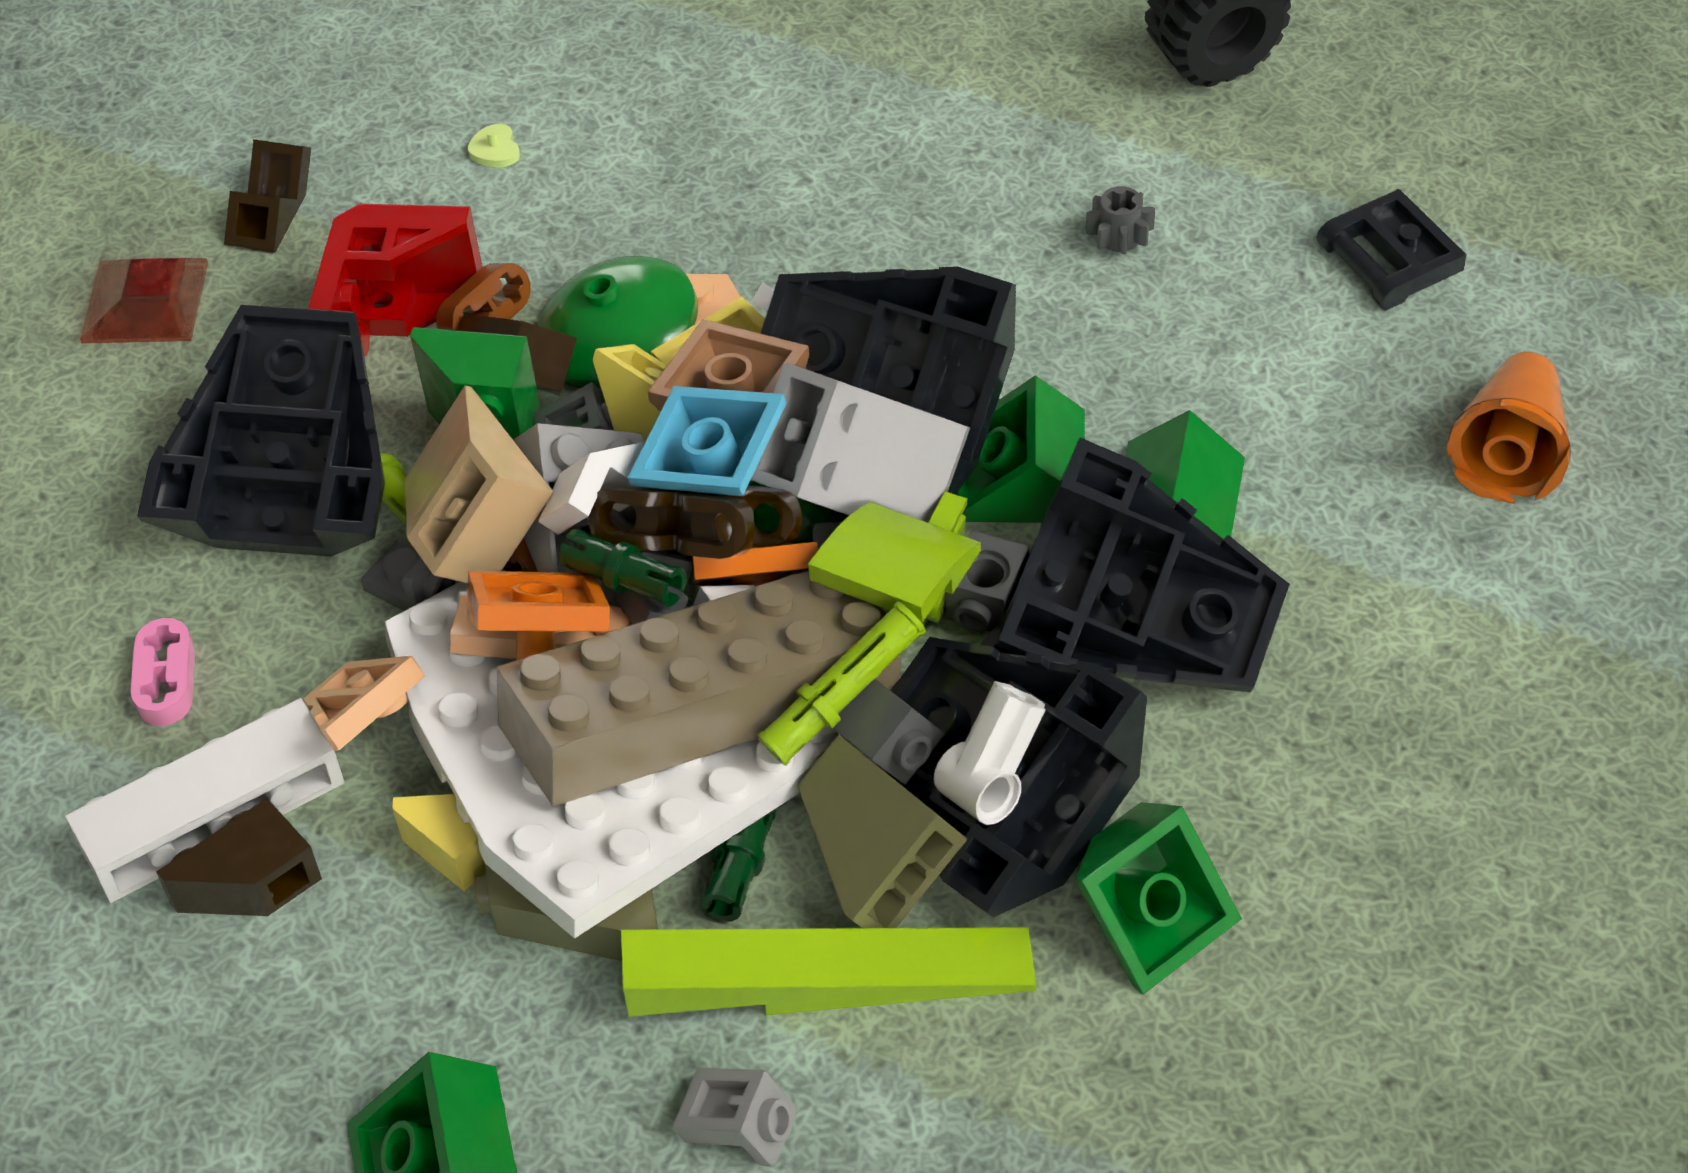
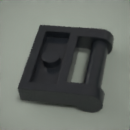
(1403, 237)

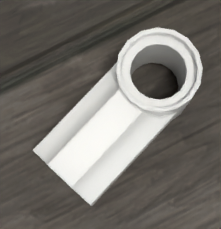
(982, 770)

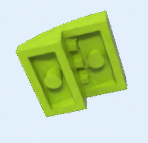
(893, 559)

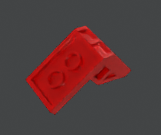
(395, 258)

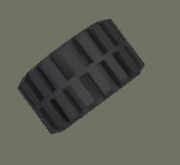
(1216, 37)

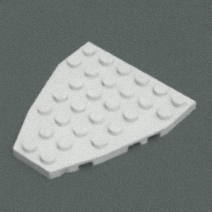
(593, 851)

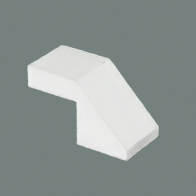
(578, 485)

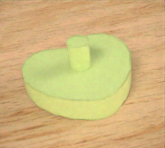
(494, 146)

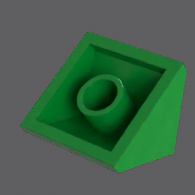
(1194, 465)

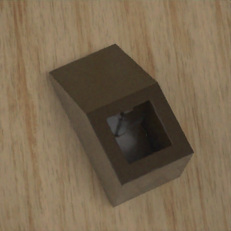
(243, 867)

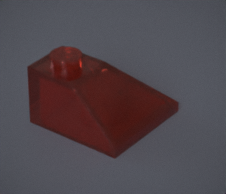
(144, 300)

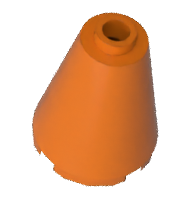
(1513, 432)

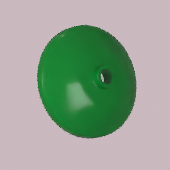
(618, 305)

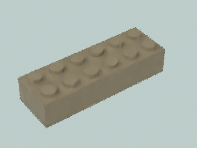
(675, 684)

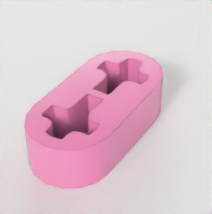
(176, 671)

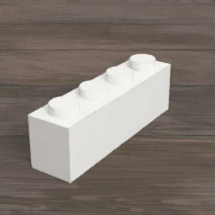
(186, 801)

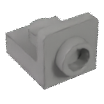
(736, 1110)

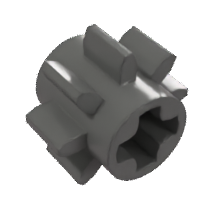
(1120, 219)

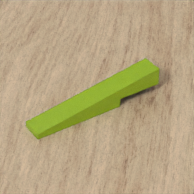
(819, 967)

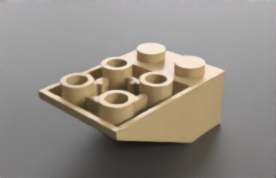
(471, 493)

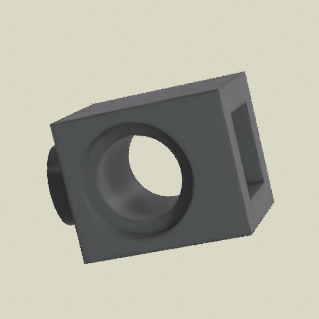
(988, 584)
(888, 731)

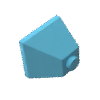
(707, 440)

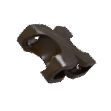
(696, 521)

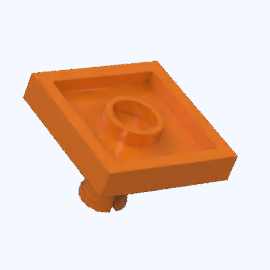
(755, 566)
(537, 606)

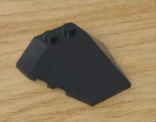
(909, 336)
(274, 440)
(1140, 584)
(1069, 776)

